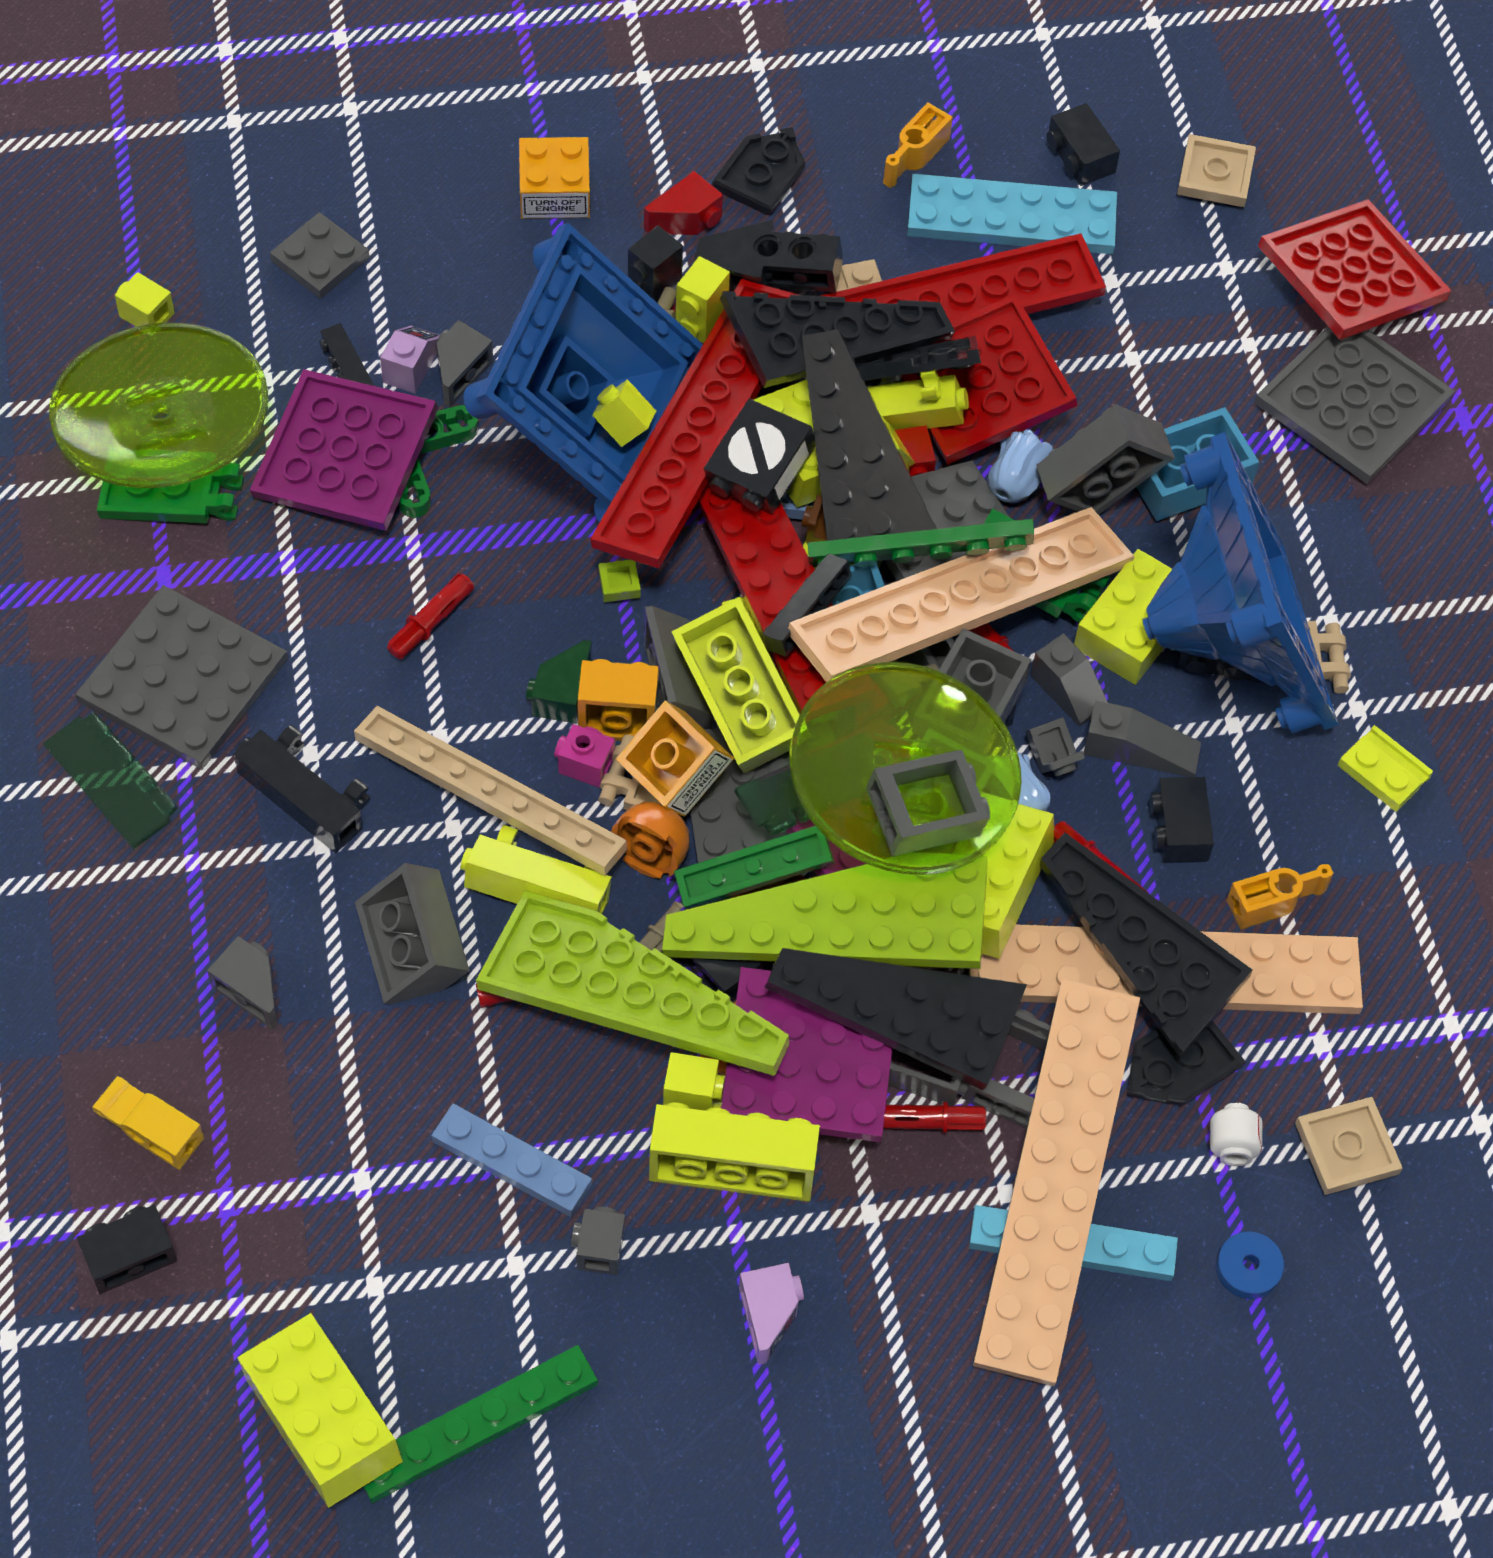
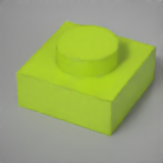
(619, 580)

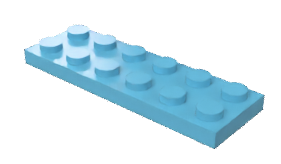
(1010, 212)

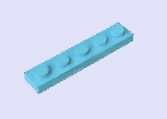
(1105, 1250)

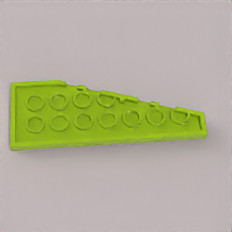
(848, 915)
(592, 971)

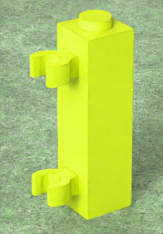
(922, 402)
(508, 871)

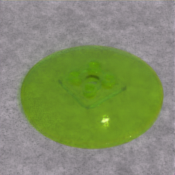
(116, 387)
(891, 717)

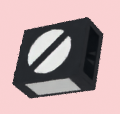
(759, 457)

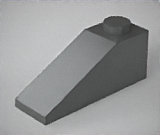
(1139, 740)

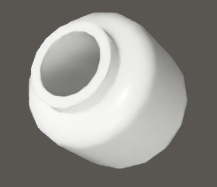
(1236, 1134)

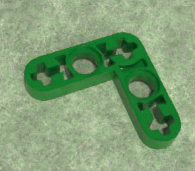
(441, 440)

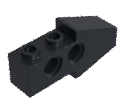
(775, 257)

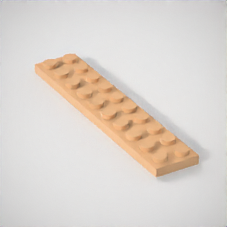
(959, 595)
(1286, 976)
(1057, 1183)

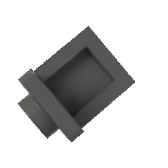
(1053, 747)

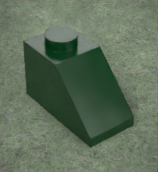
(557, 684)

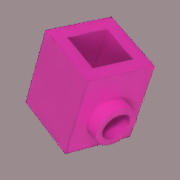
(585, 754)

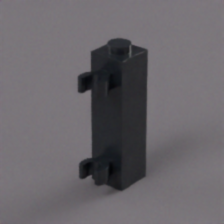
(298, 790)

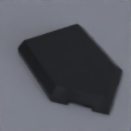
(761, 170)
(1166, 1077)

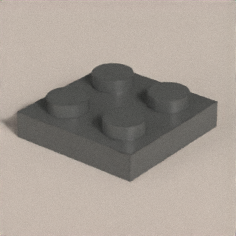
(319, 255)

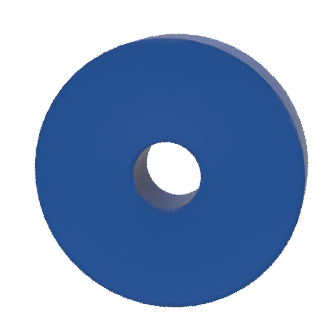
(1246, 1282)

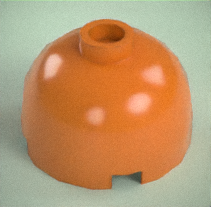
(654, 838)

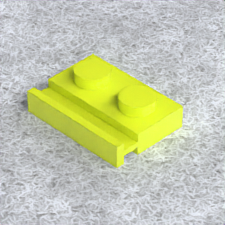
(1385, 768)

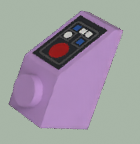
(408, 358)
(770, 1305)

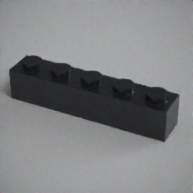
(343, 355)
(812, 597)

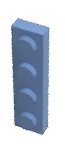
(512, 1160)

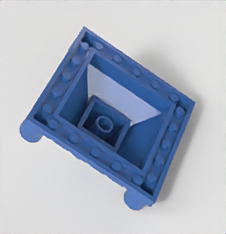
(570, 342)
(1238, 593)

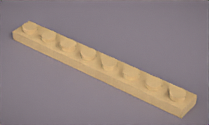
(491, 790)

